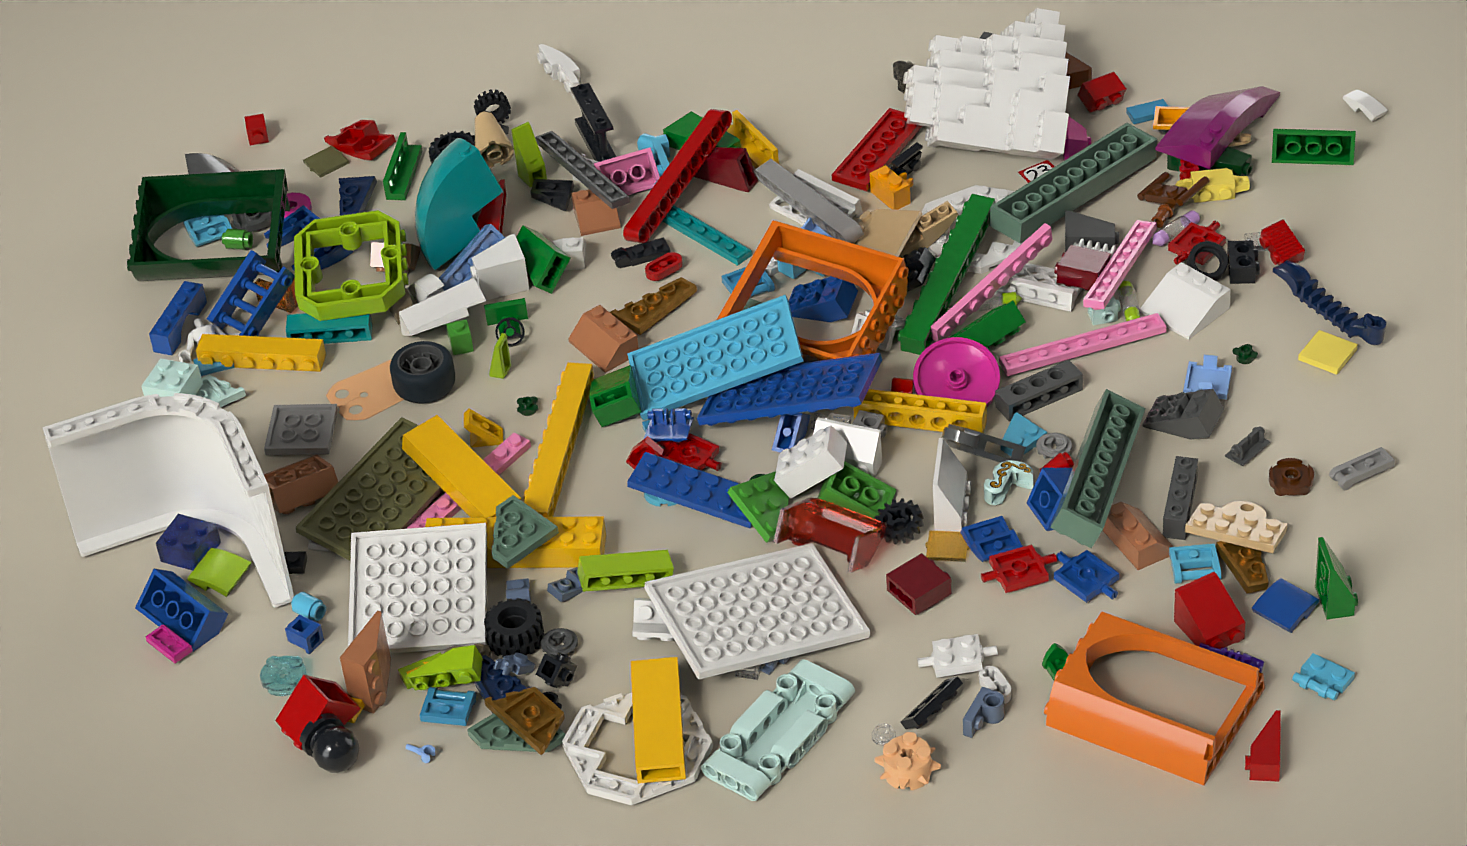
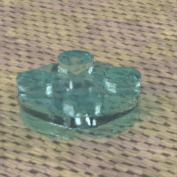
(281, 665)

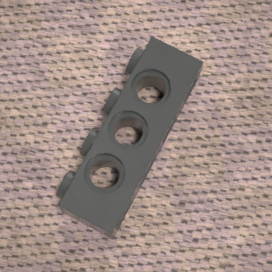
(1039, 390)
(1180, 497)

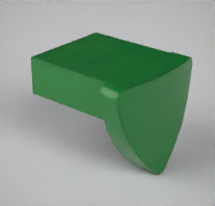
(1054, 659)

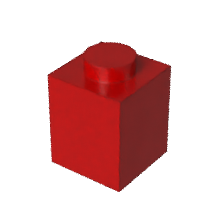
(256, 129)

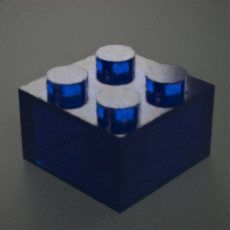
(187, 541)

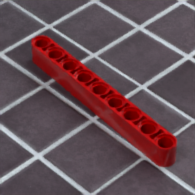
(677, 176)

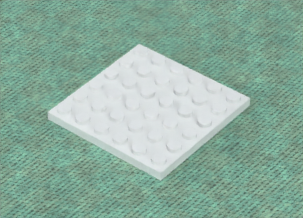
(423, 583)

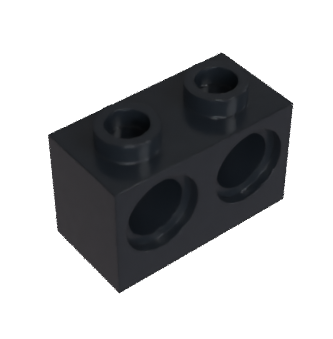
(1242, 262)

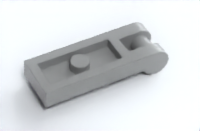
(1361, 468)

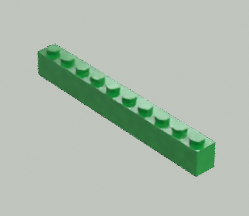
(947, 274)

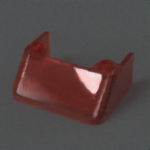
(831, 527)

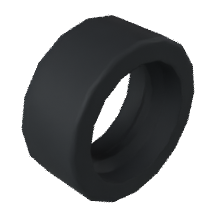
(1213, 248)

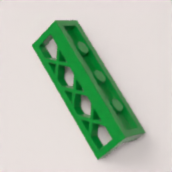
(401, 169)

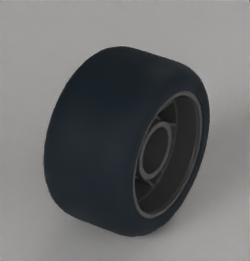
(422, 372)

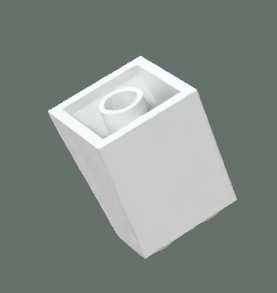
(500, 269)

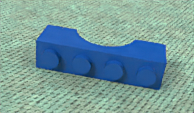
(167, 331)

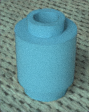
(308, 606)

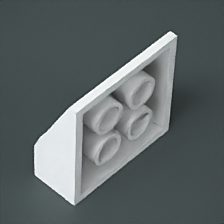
(1187, 300)
(949, 490)

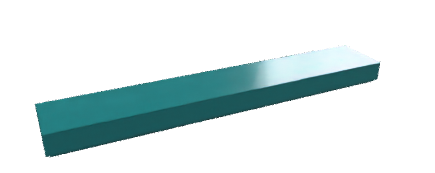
(707, 236)

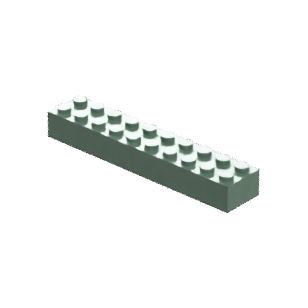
(1073, 182)
(1098, 469)

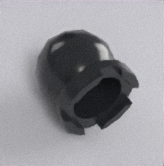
(330, 743)

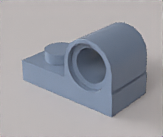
(518, 589)
(987, 708)

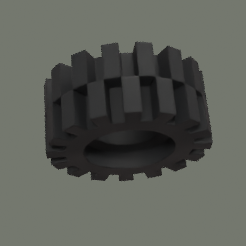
(491, 99)

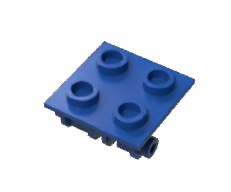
(669, 428)

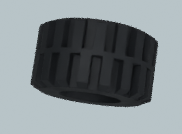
(514, 627)

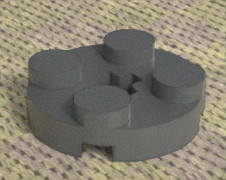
(253, 223)

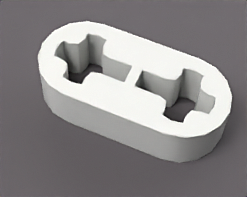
(999, 681)

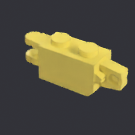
(1221, 184)

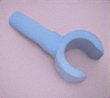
(423, 752)

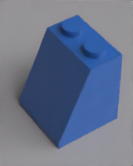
(1047, 494)

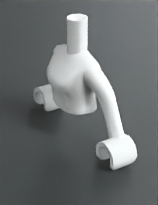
(195, 335)

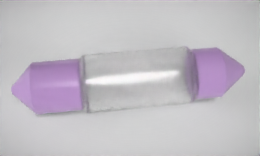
(1171, 230)

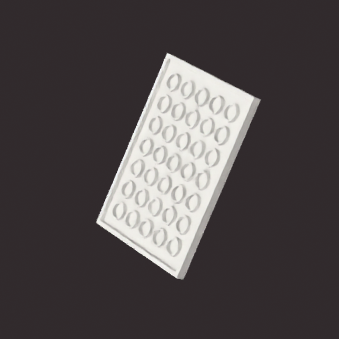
(756, 610)

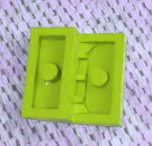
(219, 571)

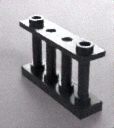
(593, 123)

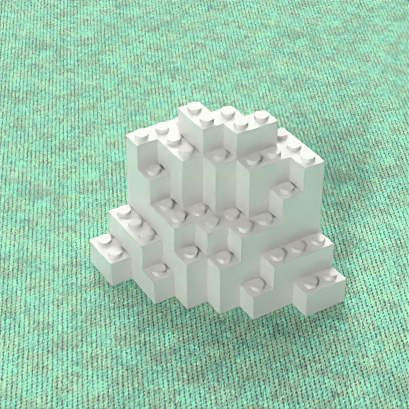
(995, 90)

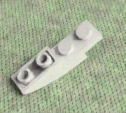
(559, 67)

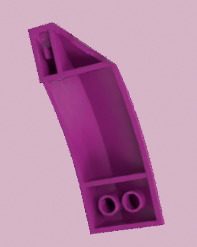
(1214, 123)

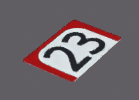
(1036, 170)

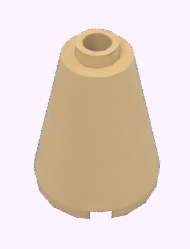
(492, 140)

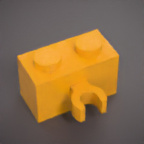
(890, 187)

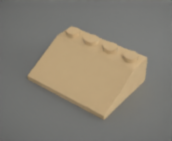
(887, 229)

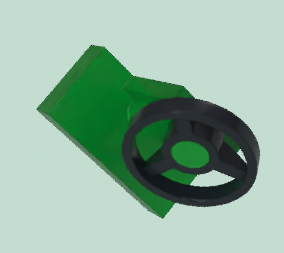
(507, 317)

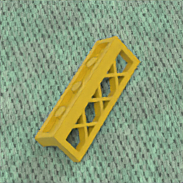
(757, 145)

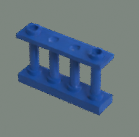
(239, 286)

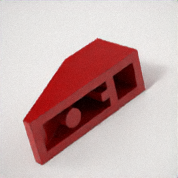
(1265, 752)

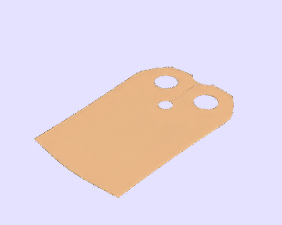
(375, 382)

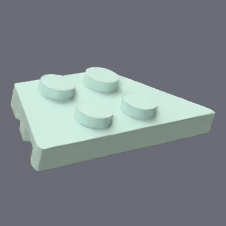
(219, 391)

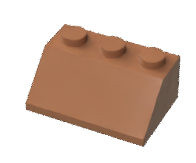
(603, 338)
(1135, 535)

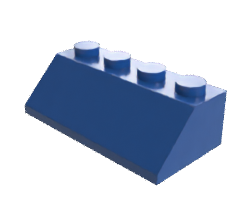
(181, 608)

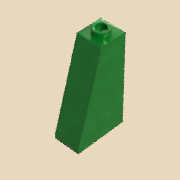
(680, 131)
(542, 259)

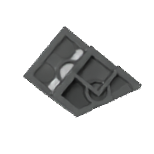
(204, 163)

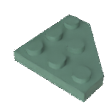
(518, 531)
(496, 735)

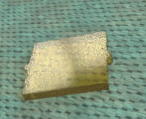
(946, 546)

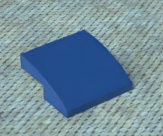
(990, 538)
(1285, 605)

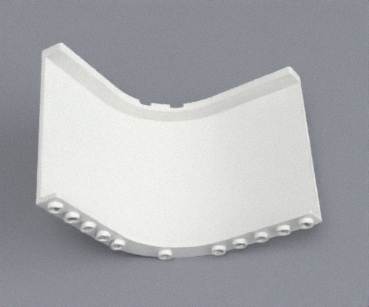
(156, 457)

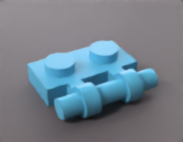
(1323, 677)

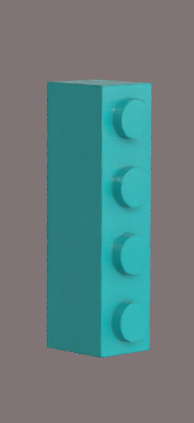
(331, 331)

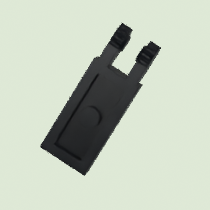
(640, 253)

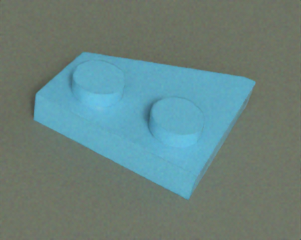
(1023, 433)

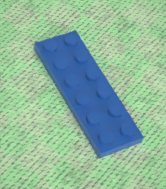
(687, 487)

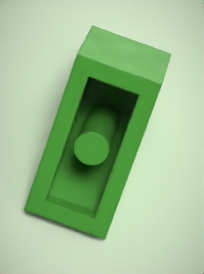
(459, 337)

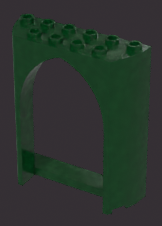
(177, 198)

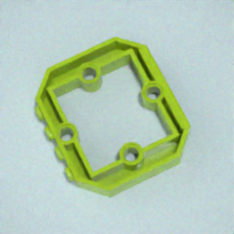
(352, 297)

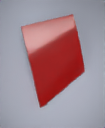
(361, 140)

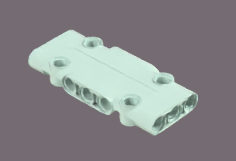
(778, 729)

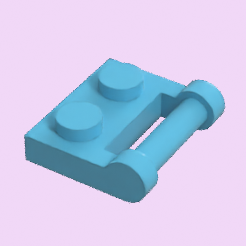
(1193, 557)

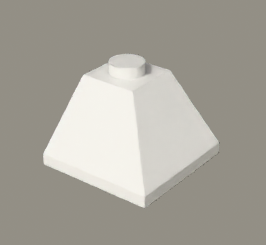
(575, 249)

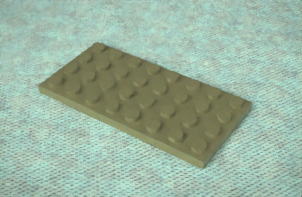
(376, 495)

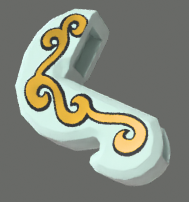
(1004, 476)

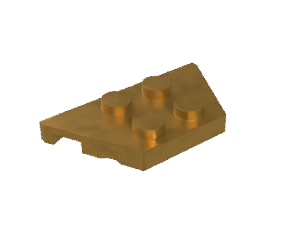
(529, 716)

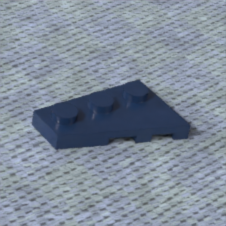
(355, 193)
(494, 683)

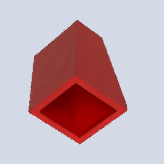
(1208, 613)
(310, 700)

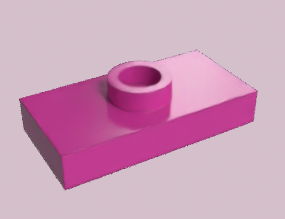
(169, 643)

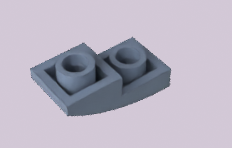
(567, 587)

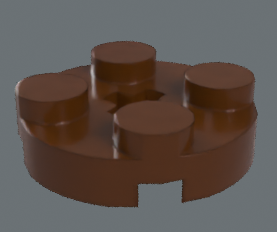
(1298, 485)

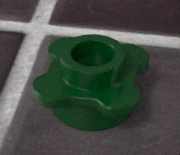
(1245, 354)
(527, 405)

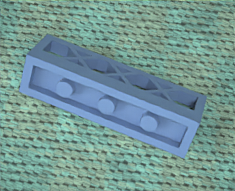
(460, 268)

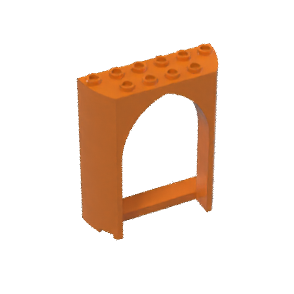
(874, 271)
(1095, 716)

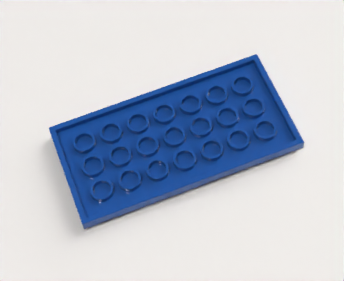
(795, 390)

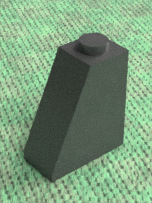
(1089, 228)

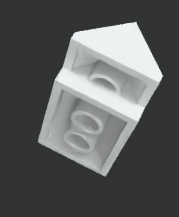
(441, 308)

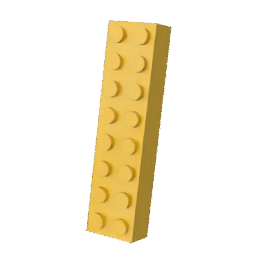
(575, 538)

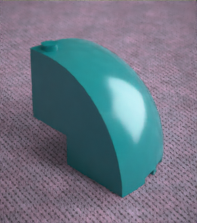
(448, 197)

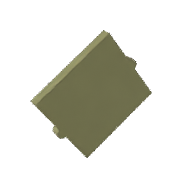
(326, 161)

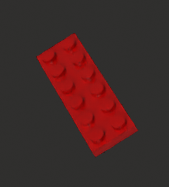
(875, 150)

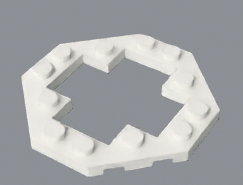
(998, 251)
(589, 762)

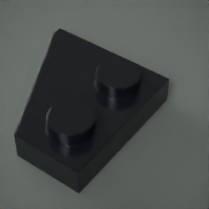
(553, 192)

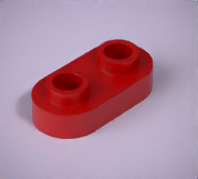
(663, 266)

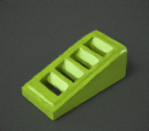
(501, 358)

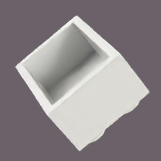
(810, 461)

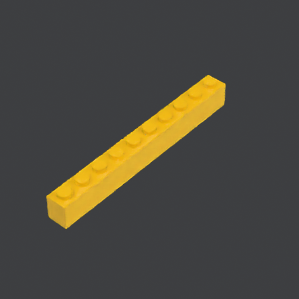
(559, 438)

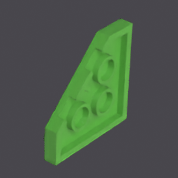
(760, 503)

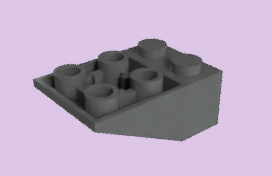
(1185, 414)

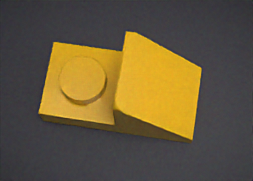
(482, 430)

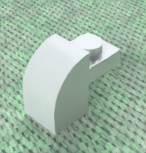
(426, 287)

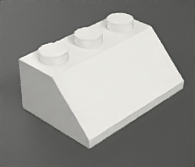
(863, 444)

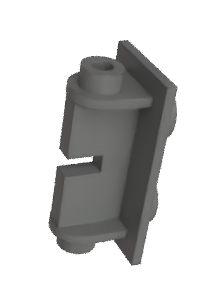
(1248, 447)

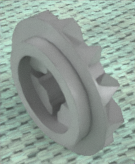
(1045, 444)

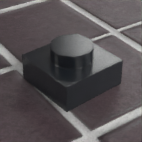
(296, 562)

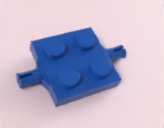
(1086, 575)

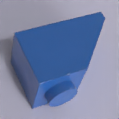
(790, 431)

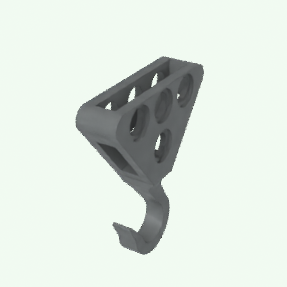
(975, 442)

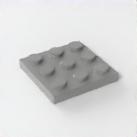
(301, 429)

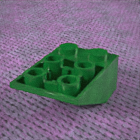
(614, 396)

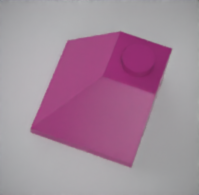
(1075, 139)

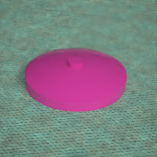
(957, 370)

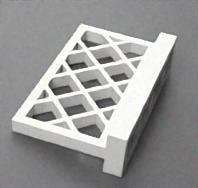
(837, 197)
(1043, 292)

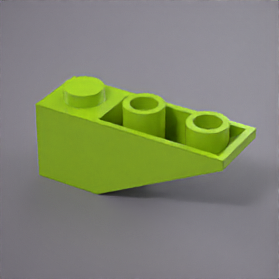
(527, 154)
(453, 667)

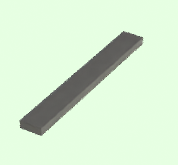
(582, 170)

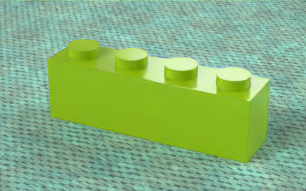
(623, 569)

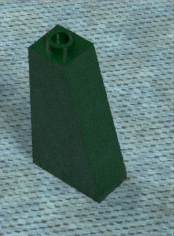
(1231, 158)

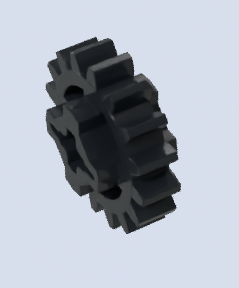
(899, 521)

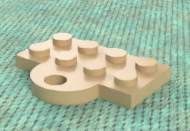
(1238, 524)

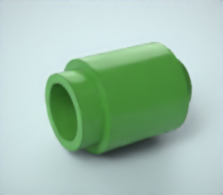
(237, 239)

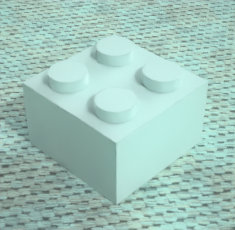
(171, 378)

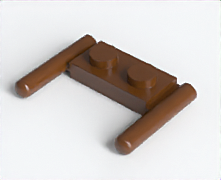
(1169, 194)

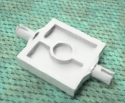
(957, 655)

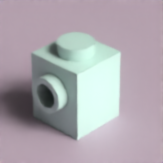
(1106, 315)

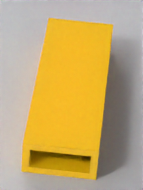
(456, 468)
(657, 720)

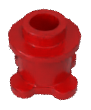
(1186, 169)

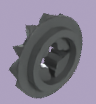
(558, 636)

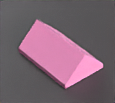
(631, 171)

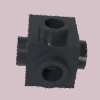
(556, 670)

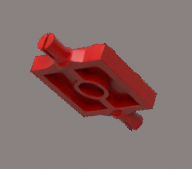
(1191, 236)
(692, 452)
(1019, 568)

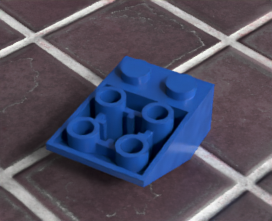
(823, 299)

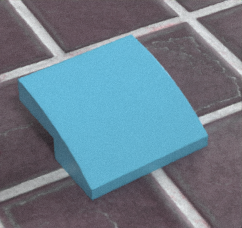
(206, 228)

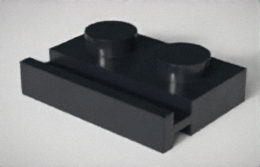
(908, 160)

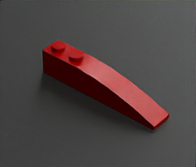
(494, 211)

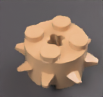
(907, 761)

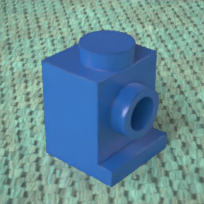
(304, 633)

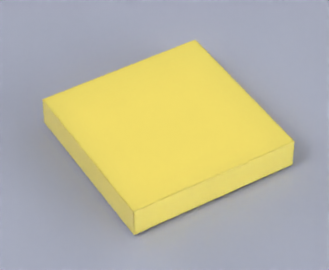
(1327, 352)

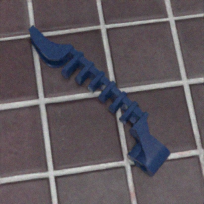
(1369, 327)

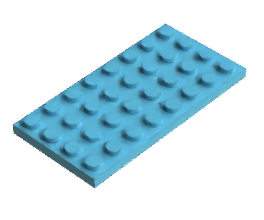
(716, 356)

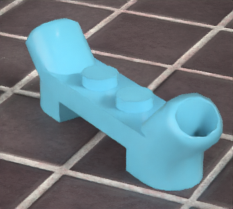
(659, 147)

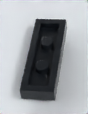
(932, 703)

